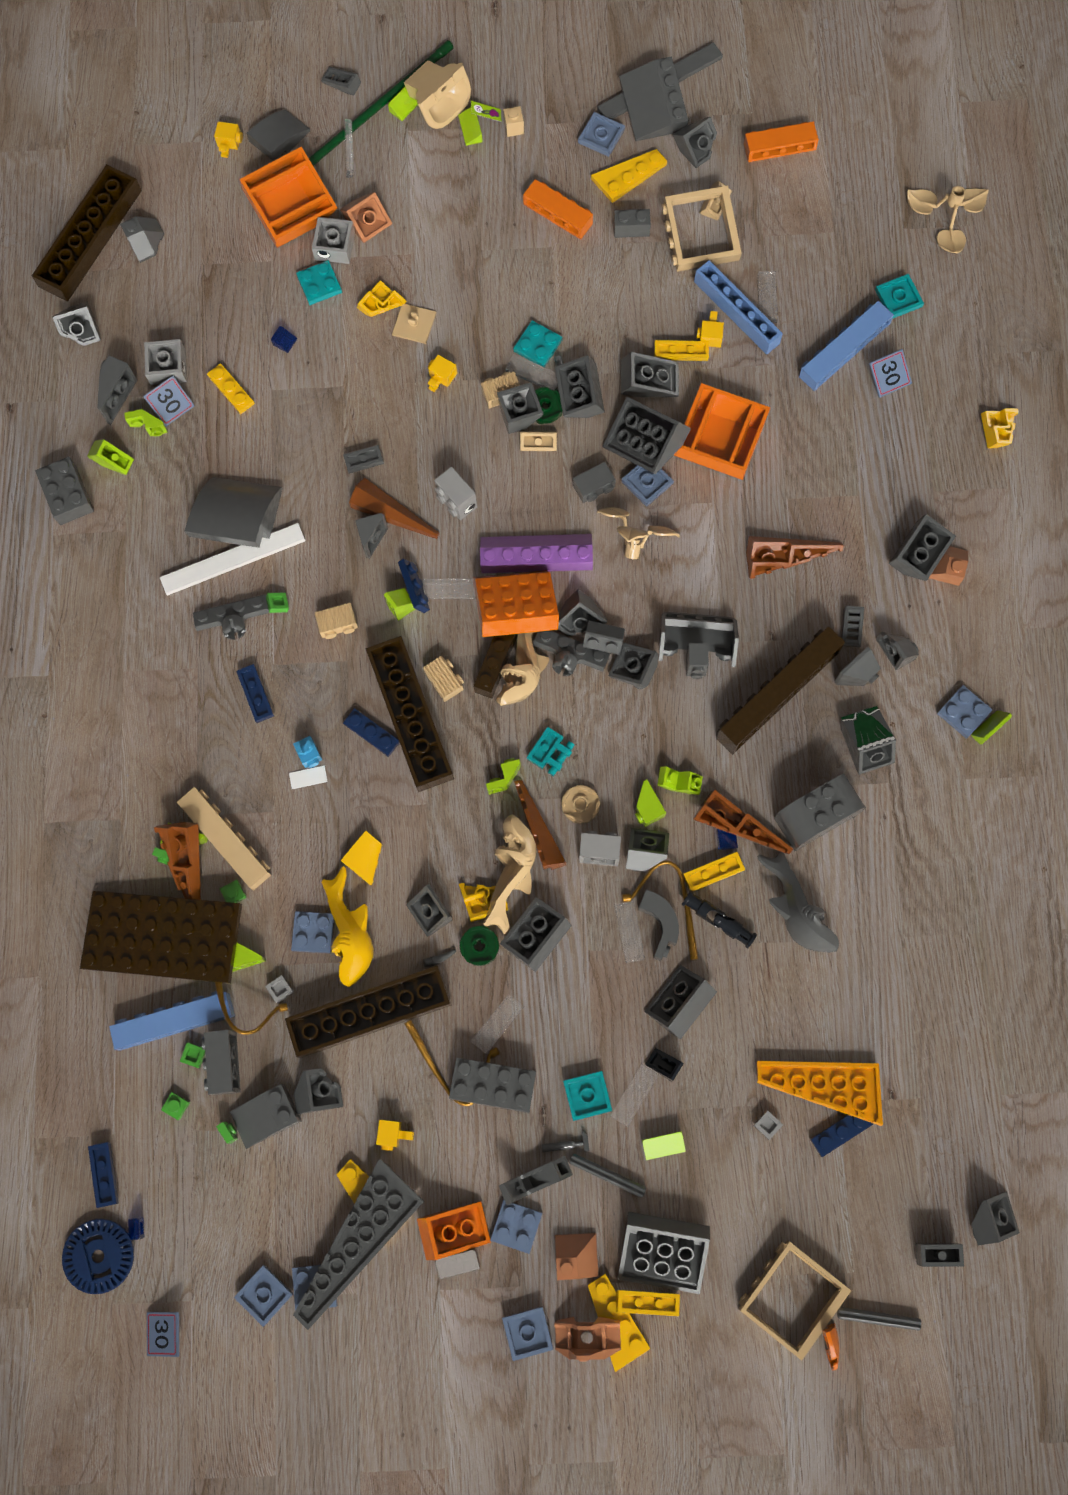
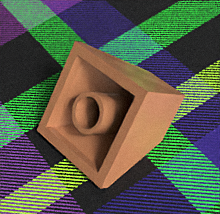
(367, 216)
(951, 567)
(576, 1256)

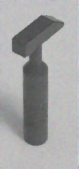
(566, 1145)

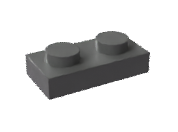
(363, 459)

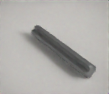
(607, 1175)
(879, 1318)

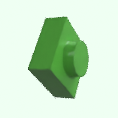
(277, 602)
(161, 855)
(233, 892)
(193, 1055)
(175, 1106)
(227, 1131)

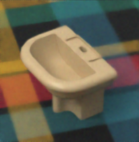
(439, 92)

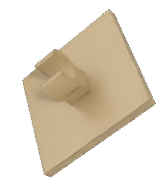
(414, 323)

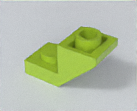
(152, 424)
(509, 769)
(677, 781)

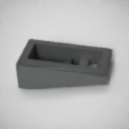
(349, 87)
(852, 610)

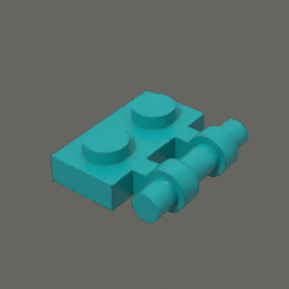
(545, 748)

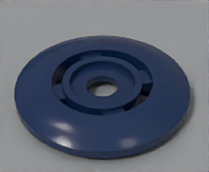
(78, 1259)

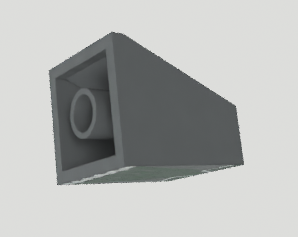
(868, 739)

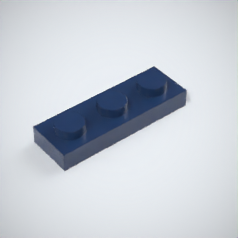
(414, 585)
(255, 693)
(371, 732)
(838, 1134)
(103, 1175)

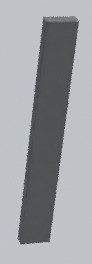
(683, 68)

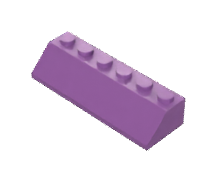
(536, 553)

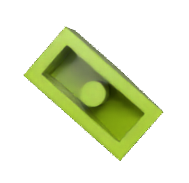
(110, 457)
(399, 603)
(648, 806)
(245, 958)

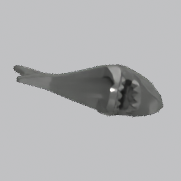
(801, 919)

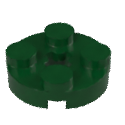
(554, 410)
(488, 953)

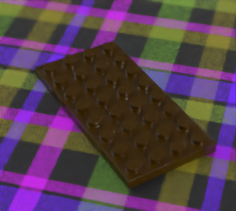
(161, 936)

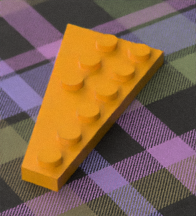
(839, 1086)

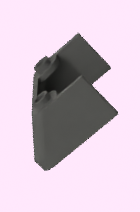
(683, 628)

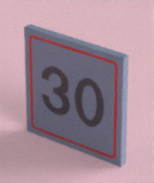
(890, 373)
(169, 401)
(163, 1334)

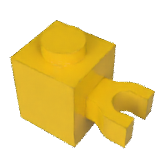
(227, 137)
(711, 330)
(441, 372)
(389, 1134)

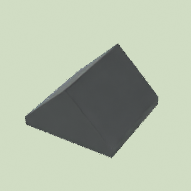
(371, 532)
(428, 911)

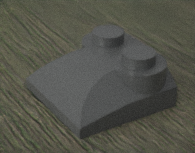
(634, 666)

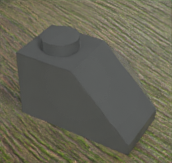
(696, 141)
(143, 236)
(77, 324)
(577, 612)
(897, 649)
(316, 1092)

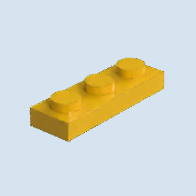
(682, 350)
(230, 388)
(714, 872)
(647, 1303)

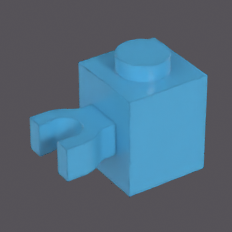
(307, 752)

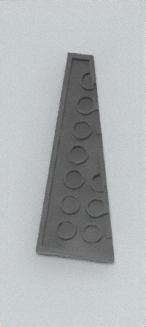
(374, 1219)

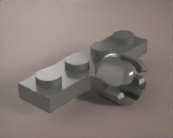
(231, 616)
(570, 652)

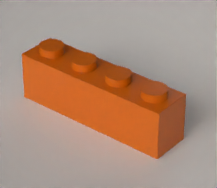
(780, 141)
(558, 209)

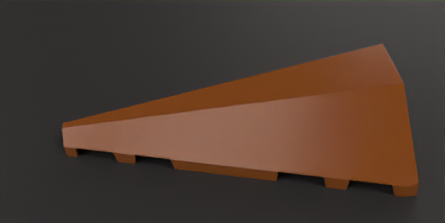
(373, 500)
(769, 554)
(724, 815)
(545, 844)
(182, 848)

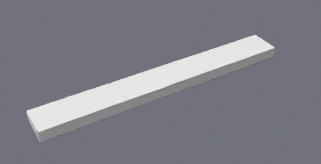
(231, 560)

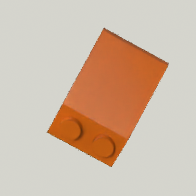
(453, 1231)

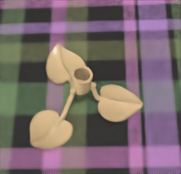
(971, 199)
(631, 535)

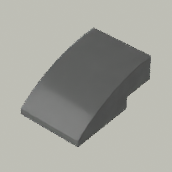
(277, 134)

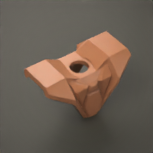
(604, 1344)

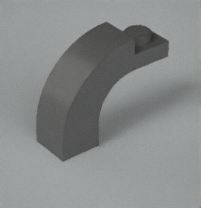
(664, 913)
(535, 1180)

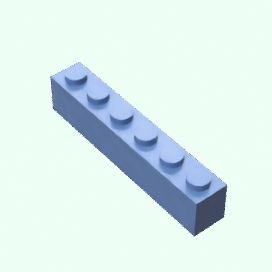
(738, 307)
(846, 345)
(169, 1021)

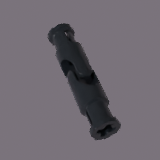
(728, 925)

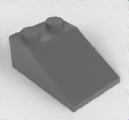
(649, 376)
(115, 385)
(265, 1116)

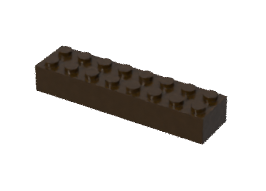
(86, 233)
(779, 690)
(409, 714)
(367, 1012)

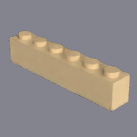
(224, 838)

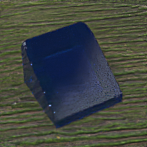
(283, 339)
(726, 840)
(136, 1228)

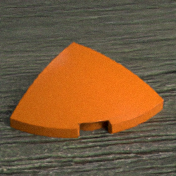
(832, 1342)

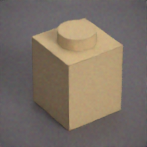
(513, 121)

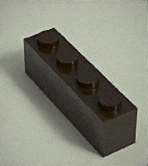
(494, 661)

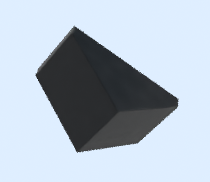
(664, 1064)

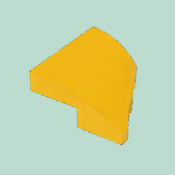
(380, 300)
(999, 427)
(363, 857)
(477, 900)

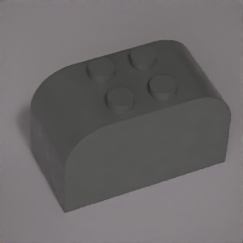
(819, 812)

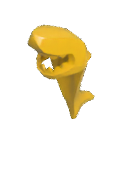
(353, 940)

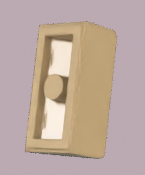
(712, 207)
(538, 441)

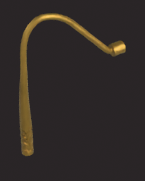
(689, 922)
(281, 1007)
(422, 1048)

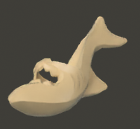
(525, 675)
(516, 875)

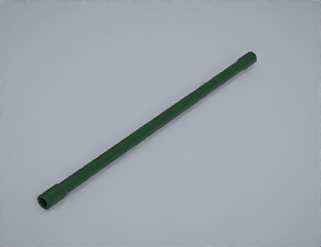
(440, 52)

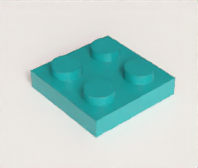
(319, 282)
(899, 295)
(538, 344)
(587, 1096)

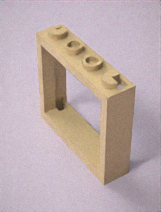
(729, 220)
(822, 1319)

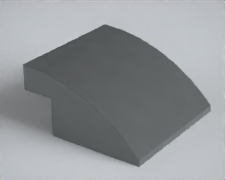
(234, 512)

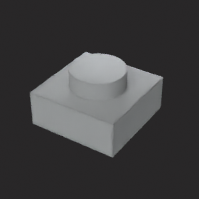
(279, 989)
(768, 1125)

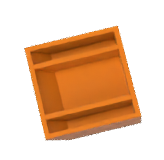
(288, 196)
(723, 431)
(516, 603)

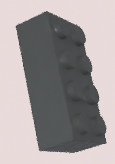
(492, 1085)

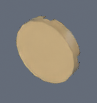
(580, 804)

